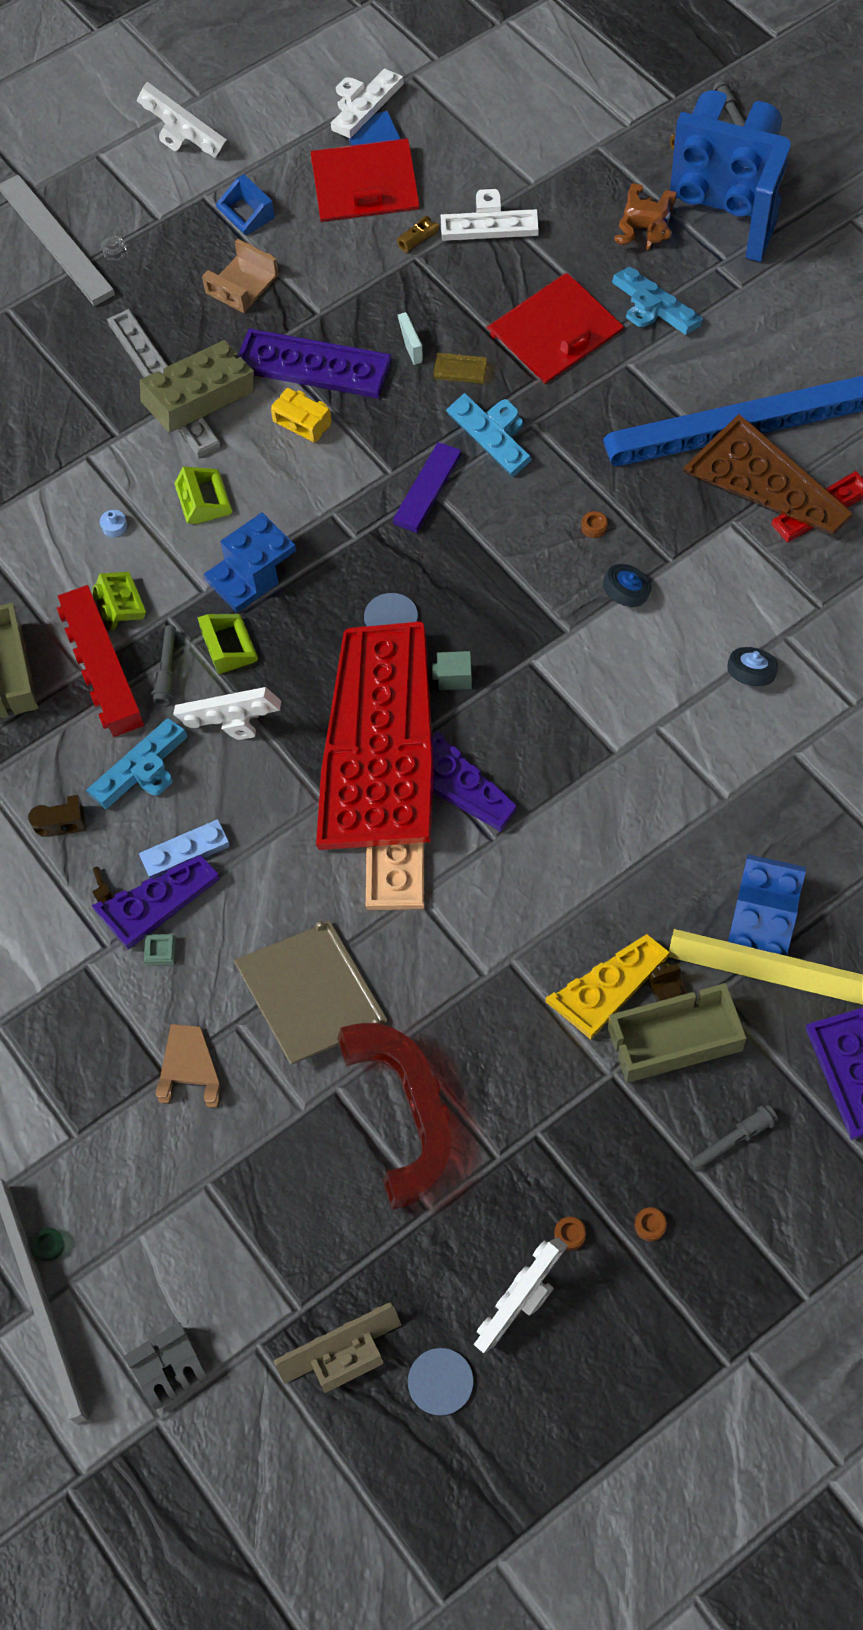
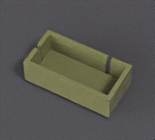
(196, 386)
(16, 681)
(675, 1033)

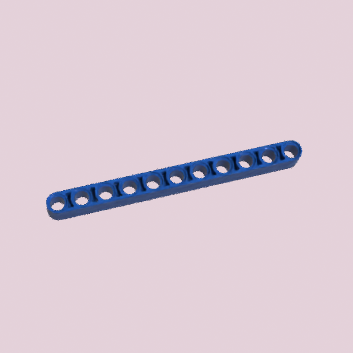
(764, 414)

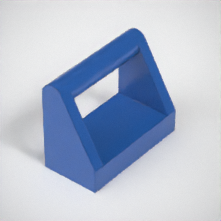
(245, 189)

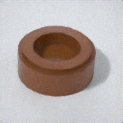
(594, 524)
(650, 1224)
(571, 1232)

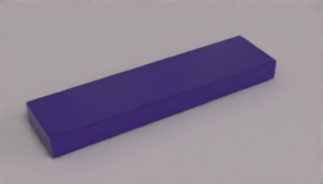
(427, 487)

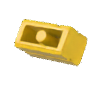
(301, 414)

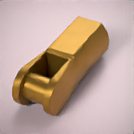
(418, 233)

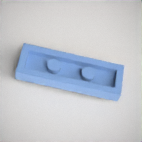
(200, 841)

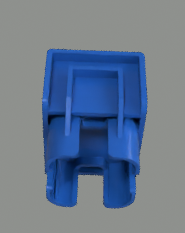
(732, 164)

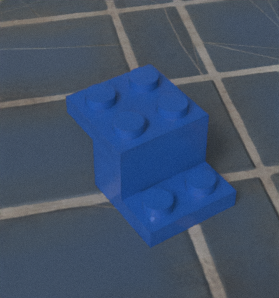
(249, 562)
(767, 904)

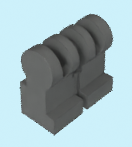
(173, 1351)

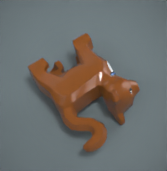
(646, 214)

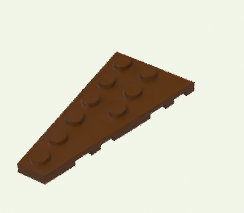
(757, 470)

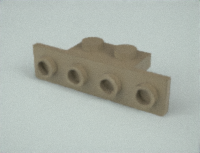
(342, 1352)

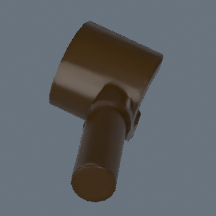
(102, 893)

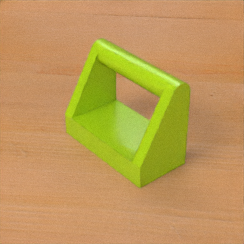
(191, 498)
(226, 661)

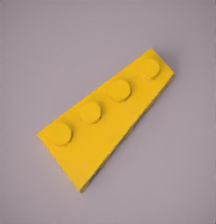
(608, 986)

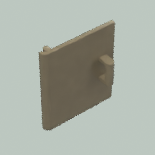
(308, 991)

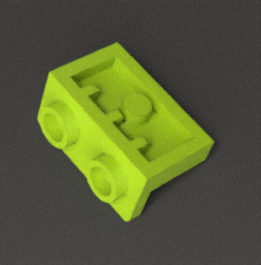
(117, 598)

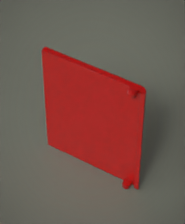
(364, 180)
(555, 327)

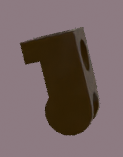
(58, 819)

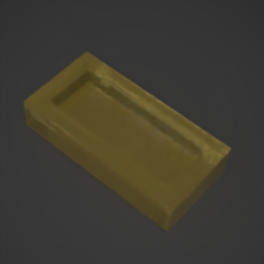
(460, 368)

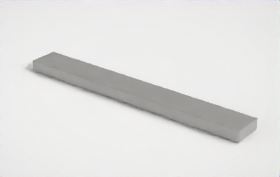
(56, 240)
(149, 361)
(41, 1306)

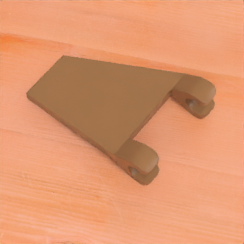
(188, 1063)

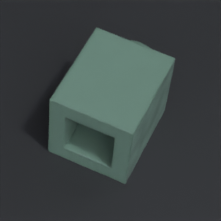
(453, 670)

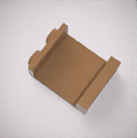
(243, 278)

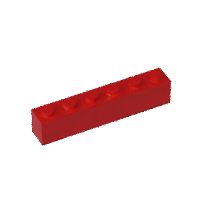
(100, 660)

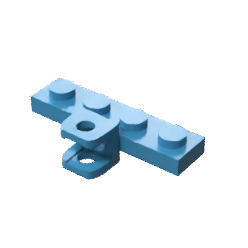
(654, 301)
(492, 431)
(140, 765)

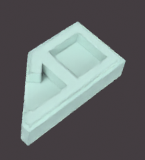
(411, 338)

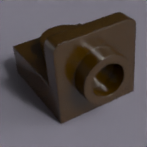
(666, 982)

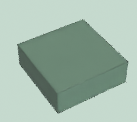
(159, 949)

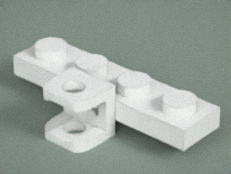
(363, 102)
(179, 122)
(489, 221)
(231, 709)
(525, 1293)

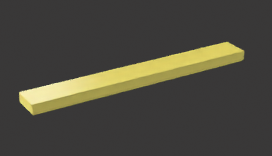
(767, 966)

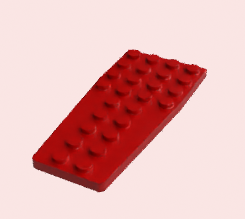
(378, 742)

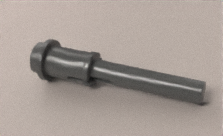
(731, 103)
(162, 693)
(746, 1129)

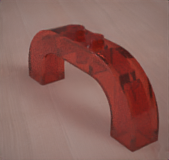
(393, 1048)

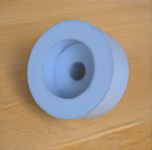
(113, 523)

